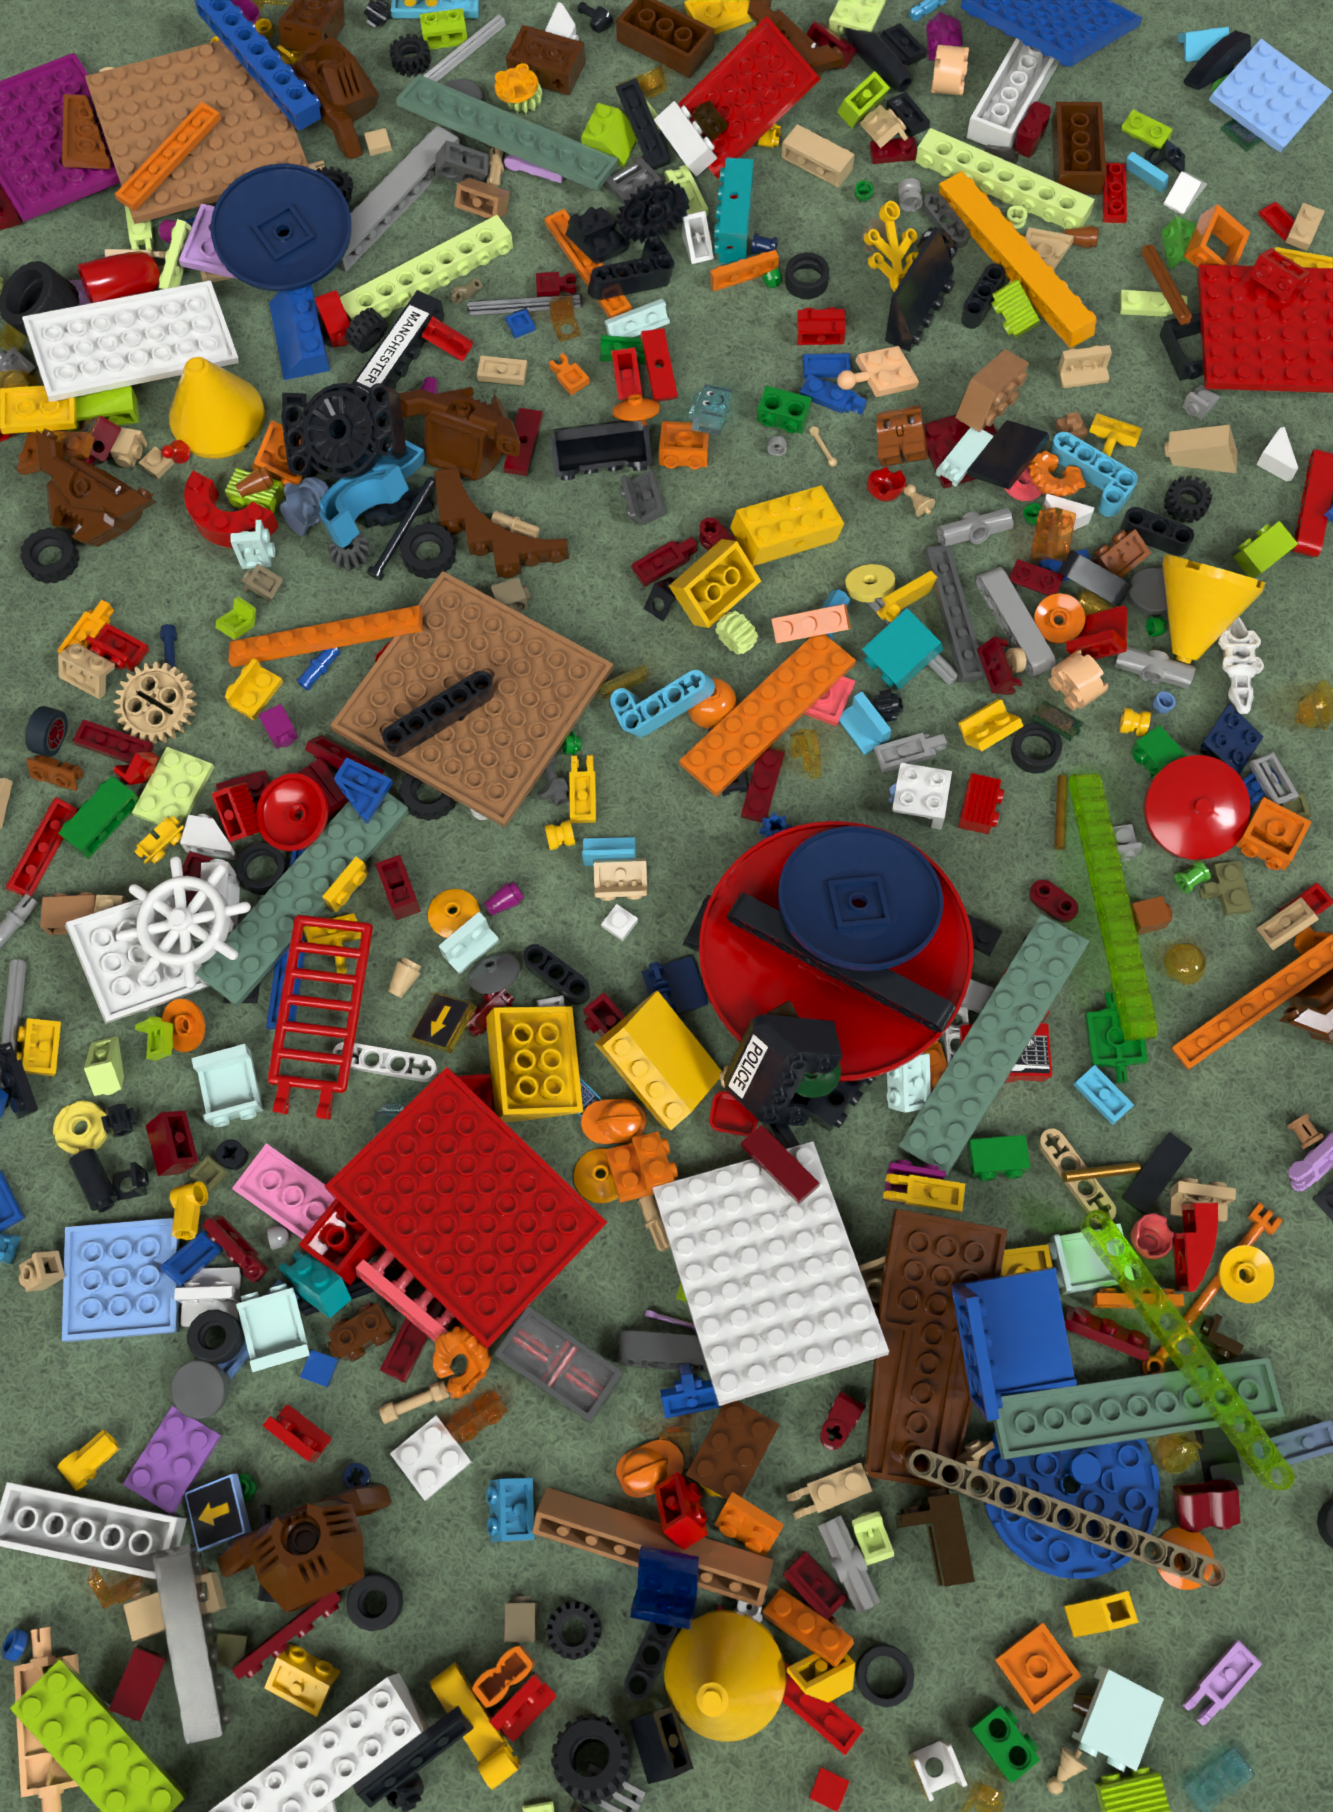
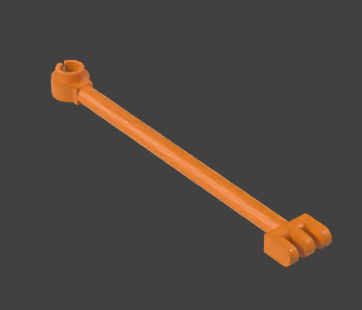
(1260, 1224)

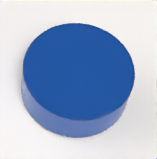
(1085, 1469)
(14, 1644)

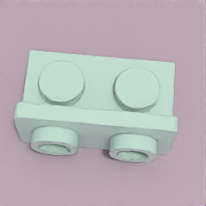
(253, 547)
(468, 943)
(909, 1085)

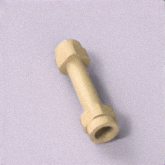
(390, 1411)

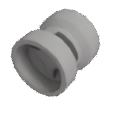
(909, 194)

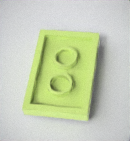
(173, 787)

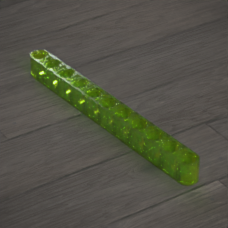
(1113, 908)
(1197, 1355)

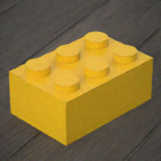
(715, 583)

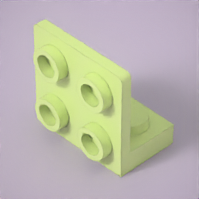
(855, 15)

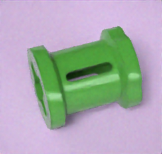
(1192, 876)

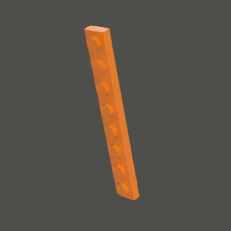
(326, 636)
(1255, 1004)

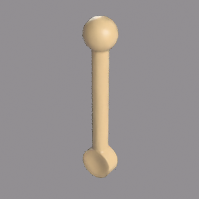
(814, 431)

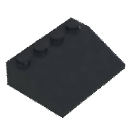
(920, 293)

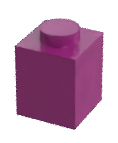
(278, 726)

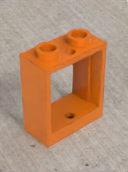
(1224, 228)

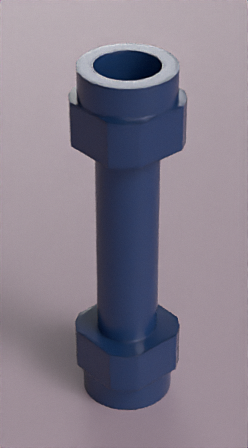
(168, 636)

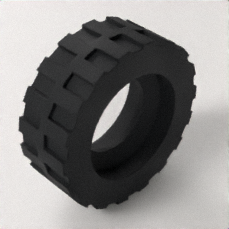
(421, 534)
(37, 542)
(422, 809)

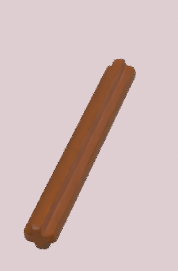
(1166, 284)

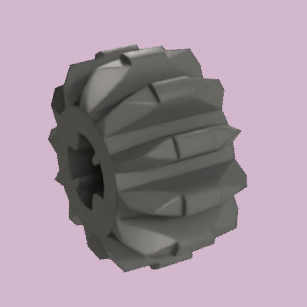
(351, 554)

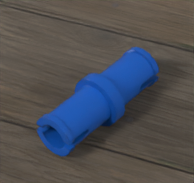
(317, 667)

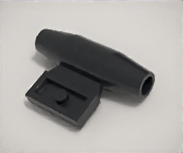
(888, 53)

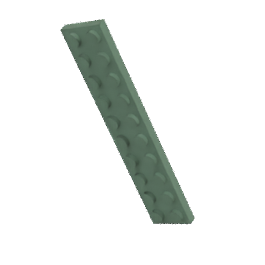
(507, 132)
(268, 927)
(994, 1044)
(1126, 1409)

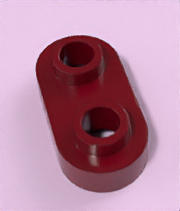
(1053, 900)

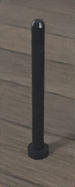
(376, 571)

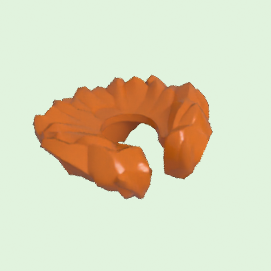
(1039, 471)
(478, 1360)

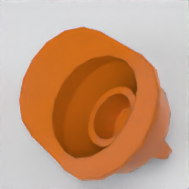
(613, 1121)
(648, 1466)

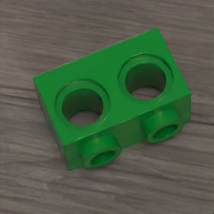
(778, 408)
(999, 1746)

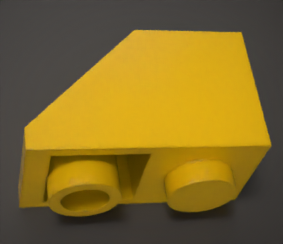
(1101, 1613)

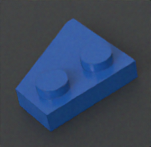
(362, 787)

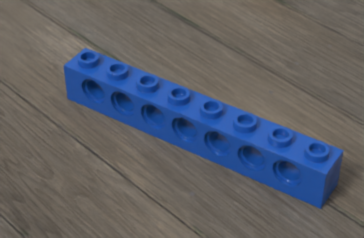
(261, 61)

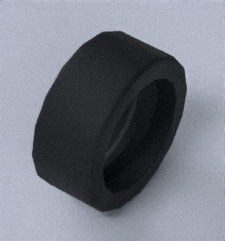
(808, 261)
(1032, 765)
(251, 853)
(907, 1679)

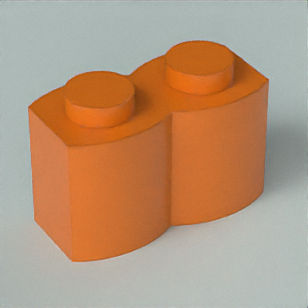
(510, 1669)

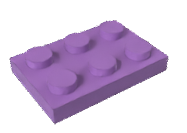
(172, 1460)

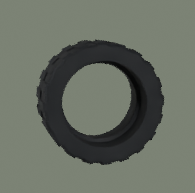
(35, 290)

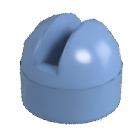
(1165, 704)

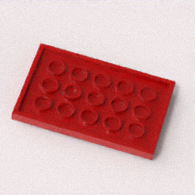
(752, 90)

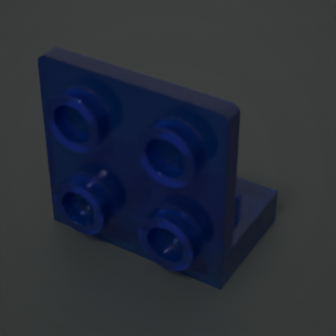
(666, 1587)

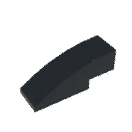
(1219, 60)

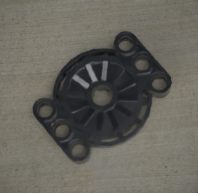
(364, 437)

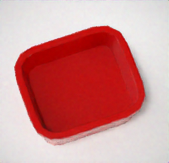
(730, 1116)

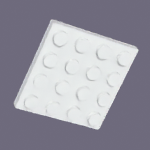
(115, 965)

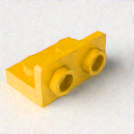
(252, 689)
(989, 725)
(39, 1046)
(302, 1679)

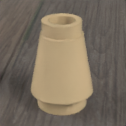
(404, 976)

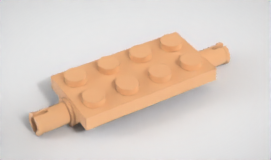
(38, 1769)

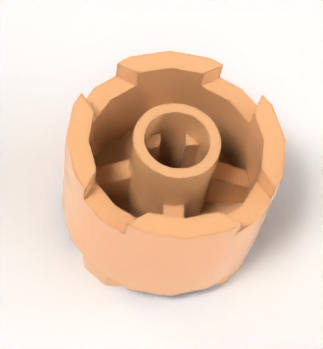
(950, 70)
(1078, 680)

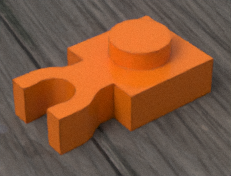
(569, 376)

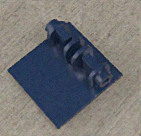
(1232, 739)
(677, 984)

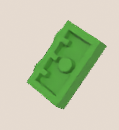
(1176, 240)

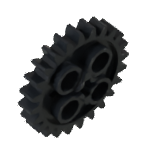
(653, 211)

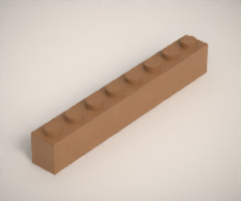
(621, 1535)

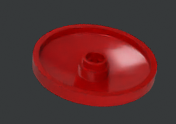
(1196, 807)

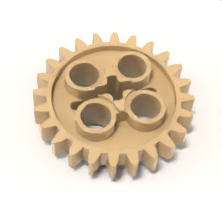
(168, 682)

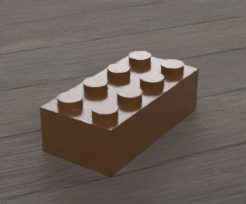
(665, 35)
(1079, 146)

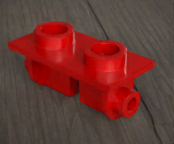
(447, 339)

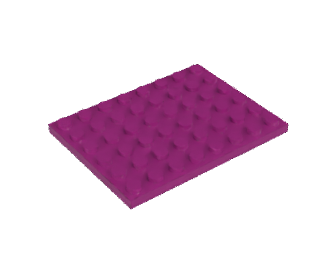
(33, 136)

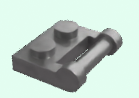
(644, 175)

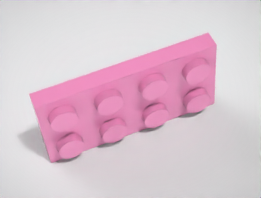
(284, 1191)

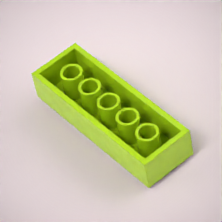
(95, 1745)

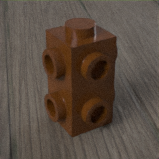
(355, 1335)

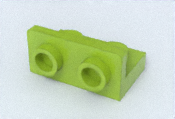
(1146, 129)

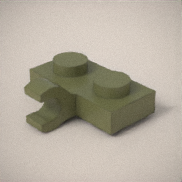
(1229, 887)

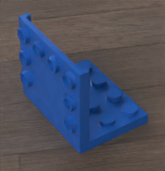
(1012, 1336)

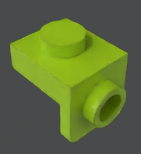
(238, 620)
(158, 1039)

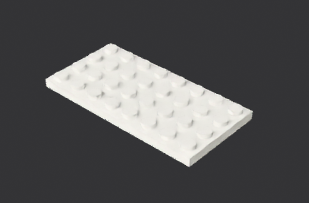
(128, 340)

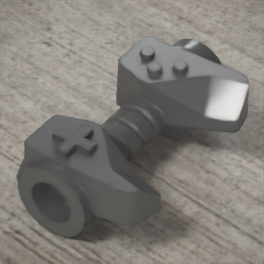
(556, 788)

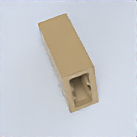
(1203, 448)

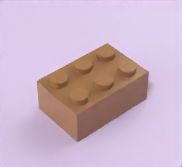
(992, 390)

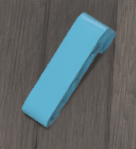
(1072, 452)
(693, 686)

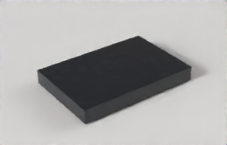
(1008, 454)

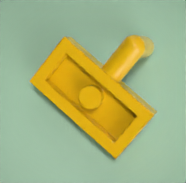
(1114, 431)
(333, 937)

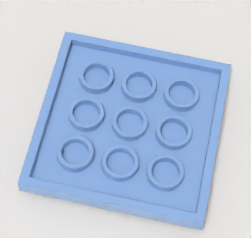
(1270, 95)
(117, 1281)

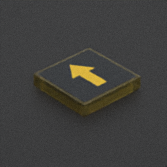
(443, 1022)

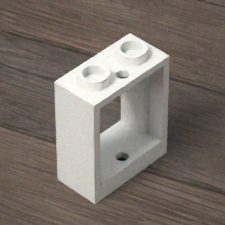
(228, 886)

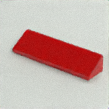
(40, 849)

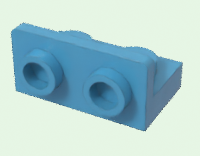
(510, 1509)

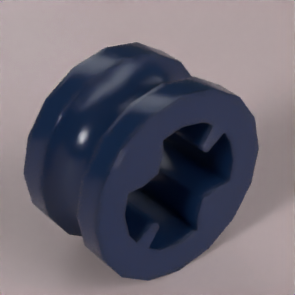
(348, 1472)

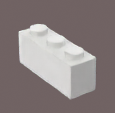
(686, 138)

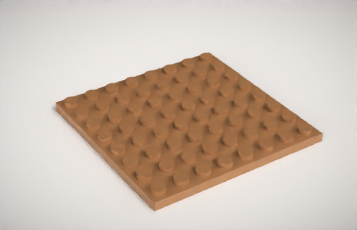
(152, 97)
(505, 744)

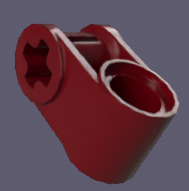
(712, 532)
(842, 1416)

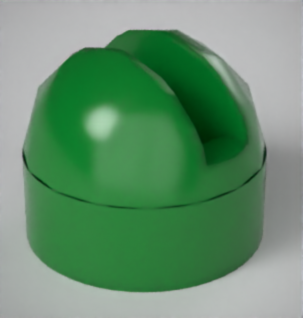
(863, 187)
(772, 278)
(1032, 510)
(1158, 625)

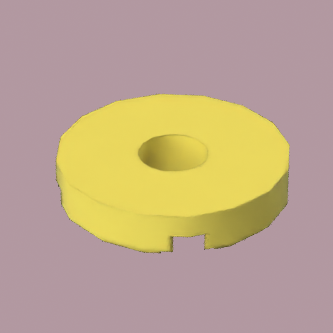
(858, 578)
(69, 1117)

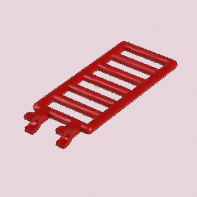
(327, 1088)

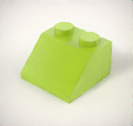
(610, 133)

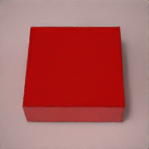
(829, 1789)

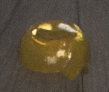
(1185, 963)
(1177, 1452)

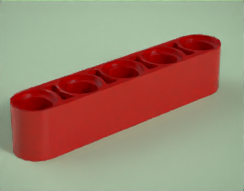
(1315, 501)

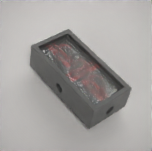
(559, 1364)

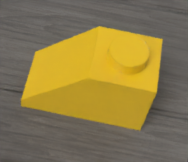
(822, 1679)

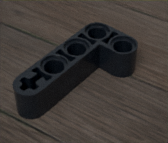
(633, 276)

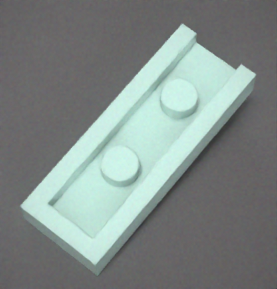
(639, 319)
(963, 455)

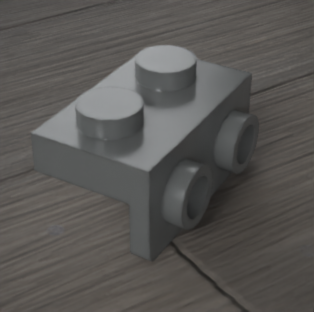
(643, 497)

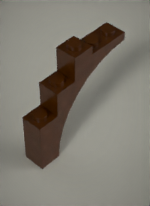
(484, 536)

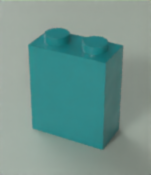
(902, 650)

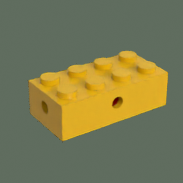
(786, 525)

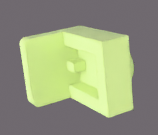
(872, 1537)

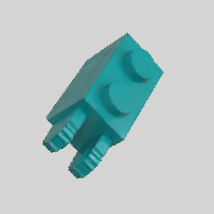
(316, 1283)

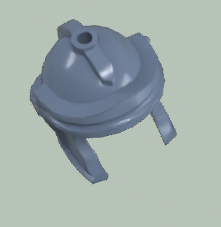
(302, 504)

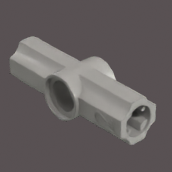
(975, 527)
(1156, 667)
(848, 1564)

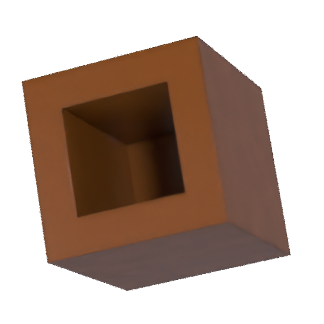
(1151, 915)

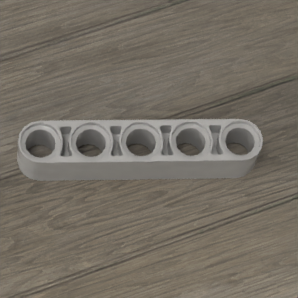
(1016, 620)

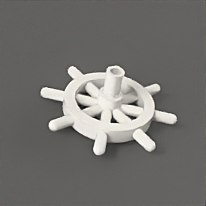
(183, 922)

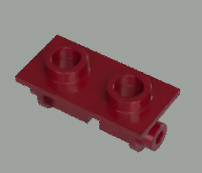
(1035, 578)
(494, 1000)

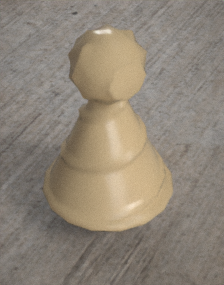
(921, 503)
(1069, 1765)

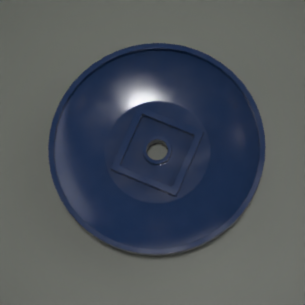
(275, 200)
(868, 866)

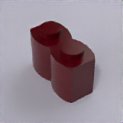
(1032, 129)
(1206, 1505)

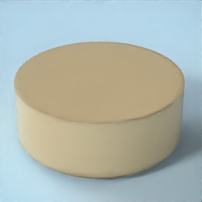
(1016, 659)

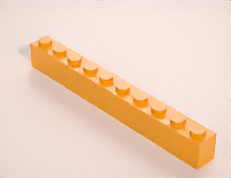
(1011, 250)

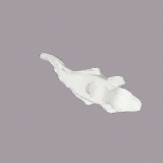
(1240, 663)

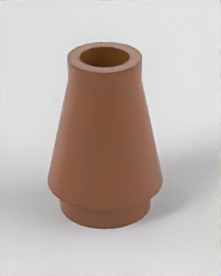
(1084, 236)
(255, 482)

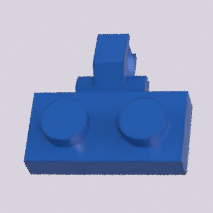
(688, 1395)

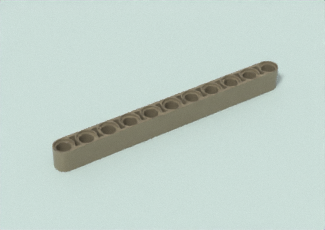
(1078, 1520)

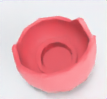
(1156, 1227)

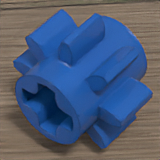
(773, 822)

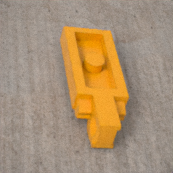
(88, 624)

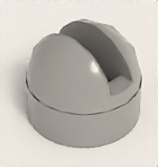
(780, 440)
(277, 1237)

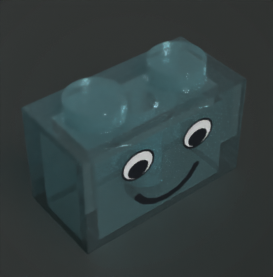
(710, 409)

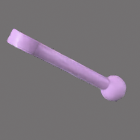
(654, 1315)

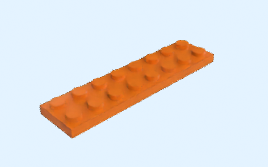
(767, 713)

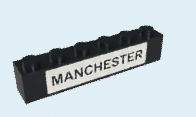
(400, 344)

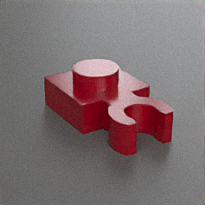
(551, 284)

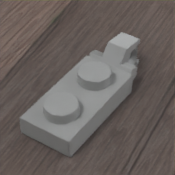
(908, 750)

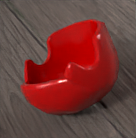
(885, 484)

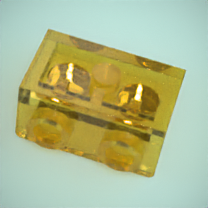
(805, 745)

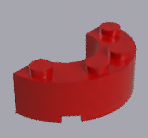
(216, 524)

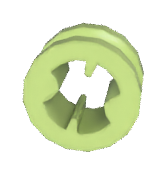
(1017, 211)

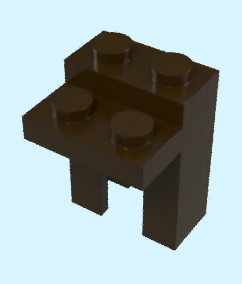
(945, 1533)

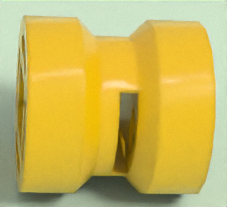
(1134, 722)
(560, 835)

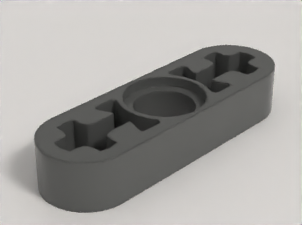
(946, 211)

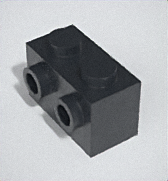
(661, 1744)

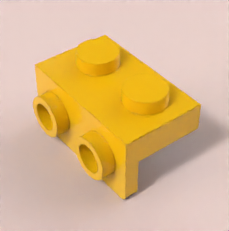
(345, 884)

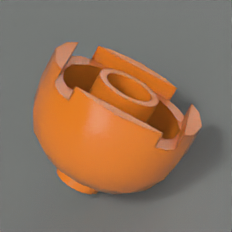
(716, 707)

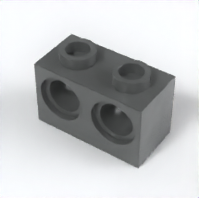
(460, 163)

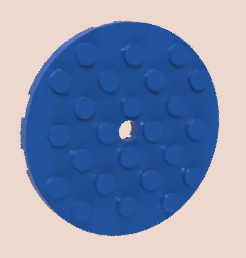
(1123, 1493)

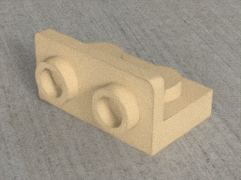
(84, 669)

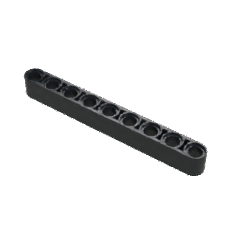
(881, 985)

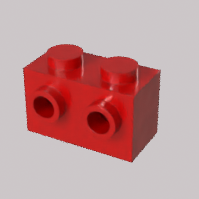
(681, 1510)

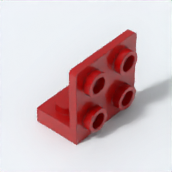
(1102, 634)

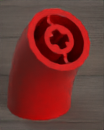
(119, 276)

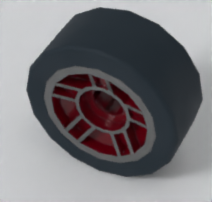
(46, 731)

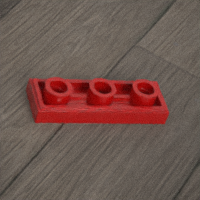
(1114, 194)
(657, 353)

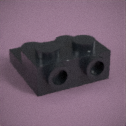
(596, 235)

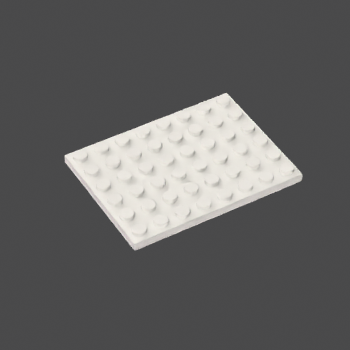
(767, 1277)

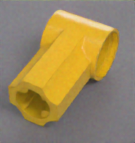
(187, 1202)
(85, 1462)

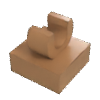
(1072, 424)

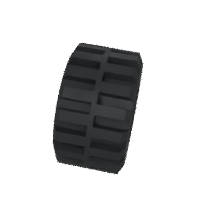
(572, 1740)

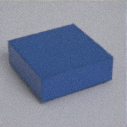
(520, 323)
(319, 1368)

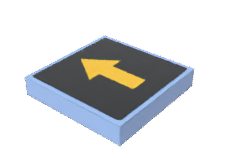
(217, 1512)

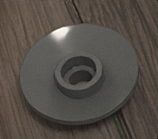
(494, 973)

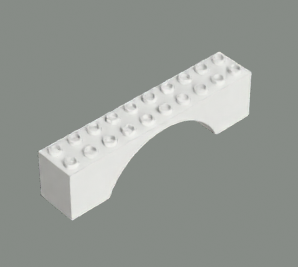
(335, 1754)

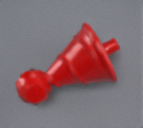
(177, 450)

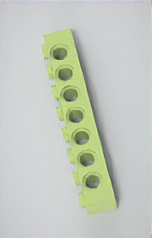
(1005, 180)
(431, 269)

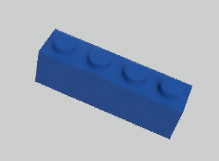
(298, 333)

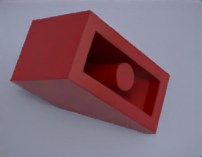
(333, 317)

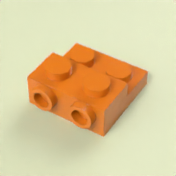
(682, 446)
(273, 456)
(1273, 835)
(640, 1166)

